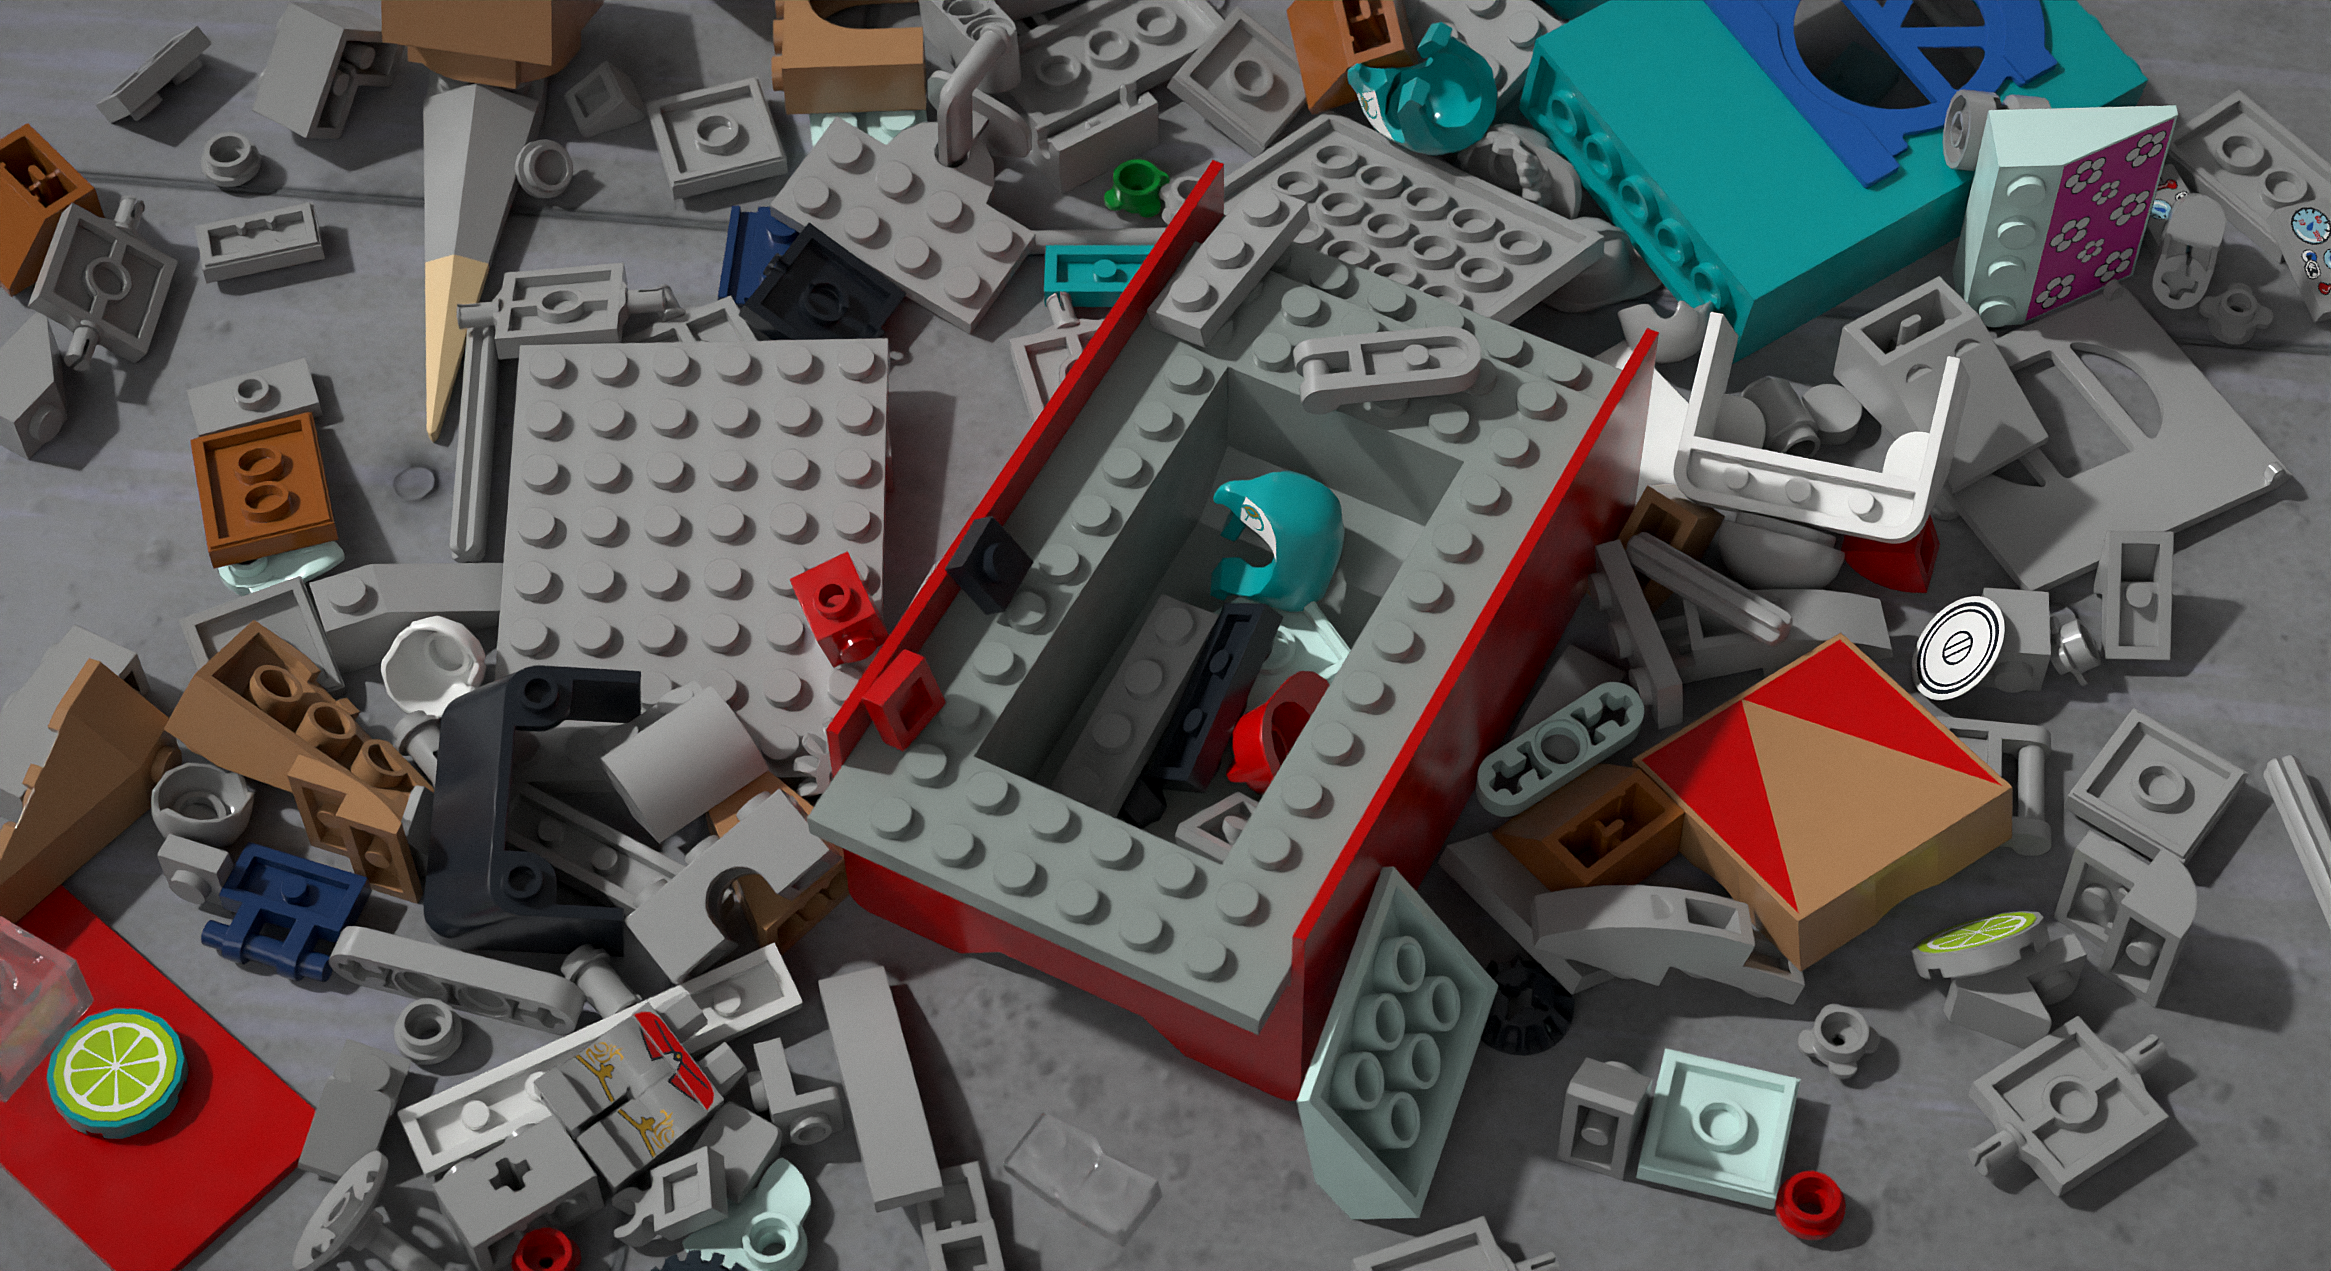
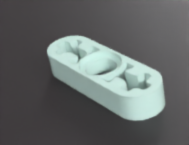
(1530, 789)

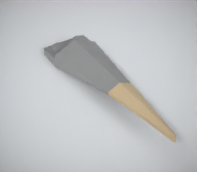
(468, 193)

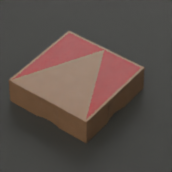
(1827, 799)

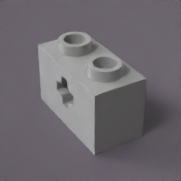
(552, 1187)

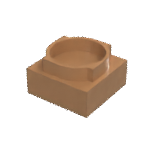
(489, 39)

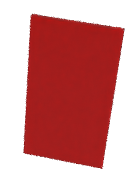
(193, 1174)

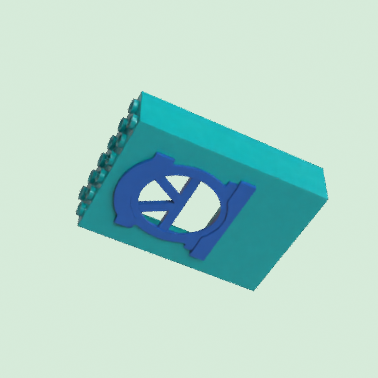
(1758, 177)

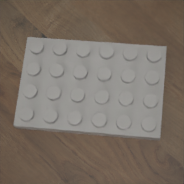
(1419, 219)

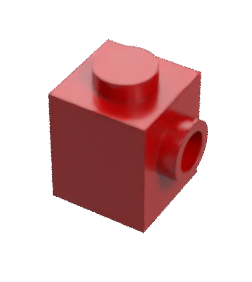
(840, 610)

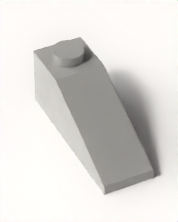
(376, 602)

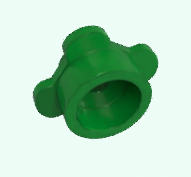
(1136, 188)

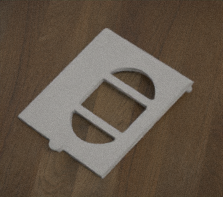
(2190, 472)

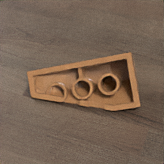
(263, 707)
(89, 789)

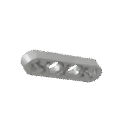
(458, 979)

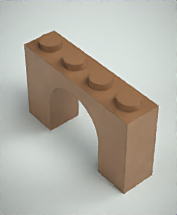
(842, 67)

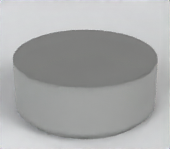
(1834, 412)

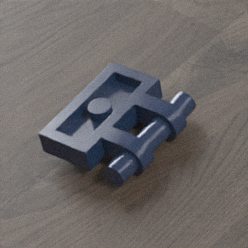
(292, 894)

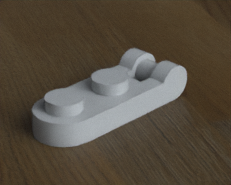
(1386, 366)

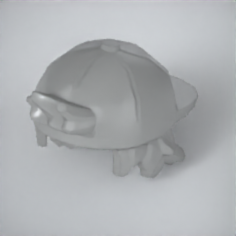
(1525, 166)

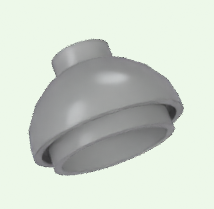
(1778, 554)

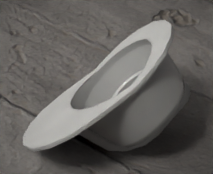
(1611, 279)

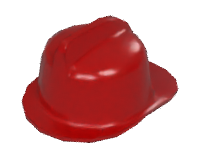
(1270, 730)

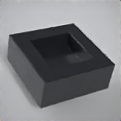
(989, 565)

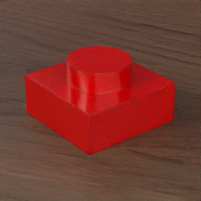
(903, 700)

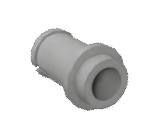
(419, 738)
(599, 981)

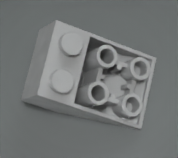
(1896, 369)

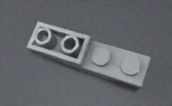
(1711, 647)
(1652, 928)

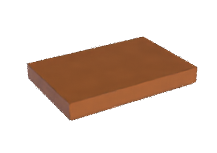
(263, 490)

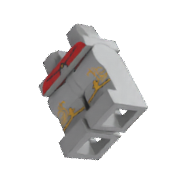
(650, 1068)

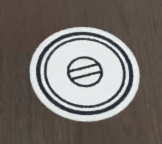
(1958, 648)

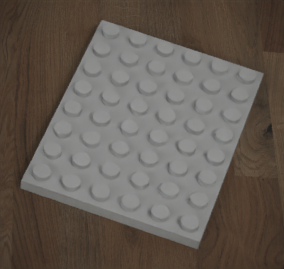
(663, 521)

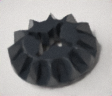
(1531, 1029)

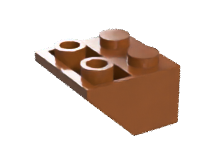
(1341, 33)
(33, 194)
(1596, 830)

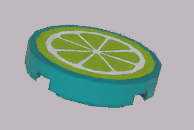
(117, 1073)

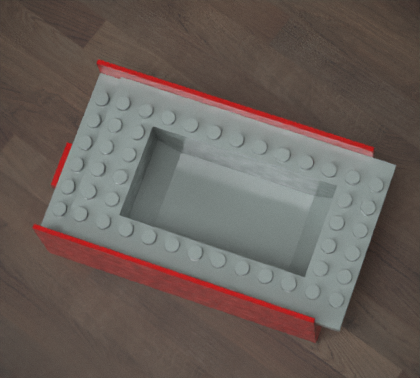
(1450, 590)

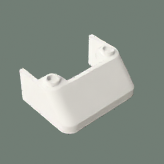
(1727, 469)

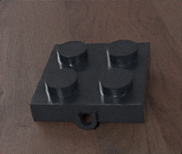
(821, 293)

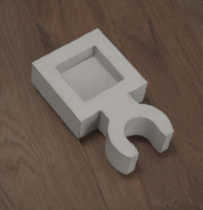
(682, 1199)

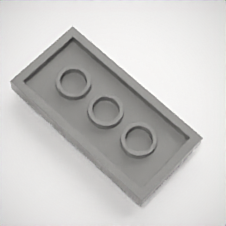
(1085, 55)

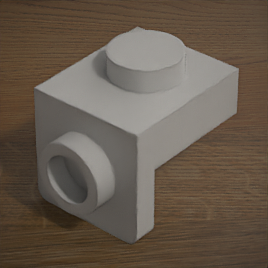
(801, 1118)

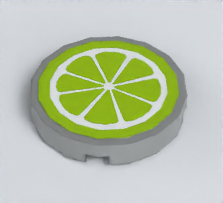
(1980, 945)

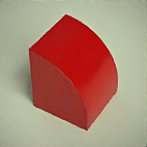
(1895, 566)

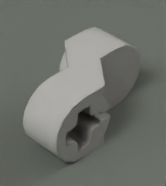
(2181, 279)

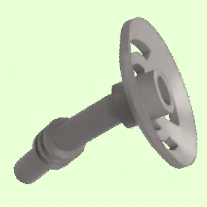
(350, 1218)

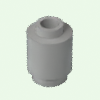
(1788, 422)

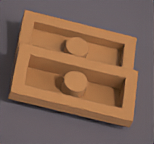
(357, 824)

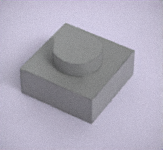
(194, 869)

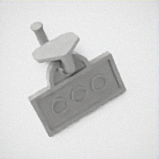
(919, 217)

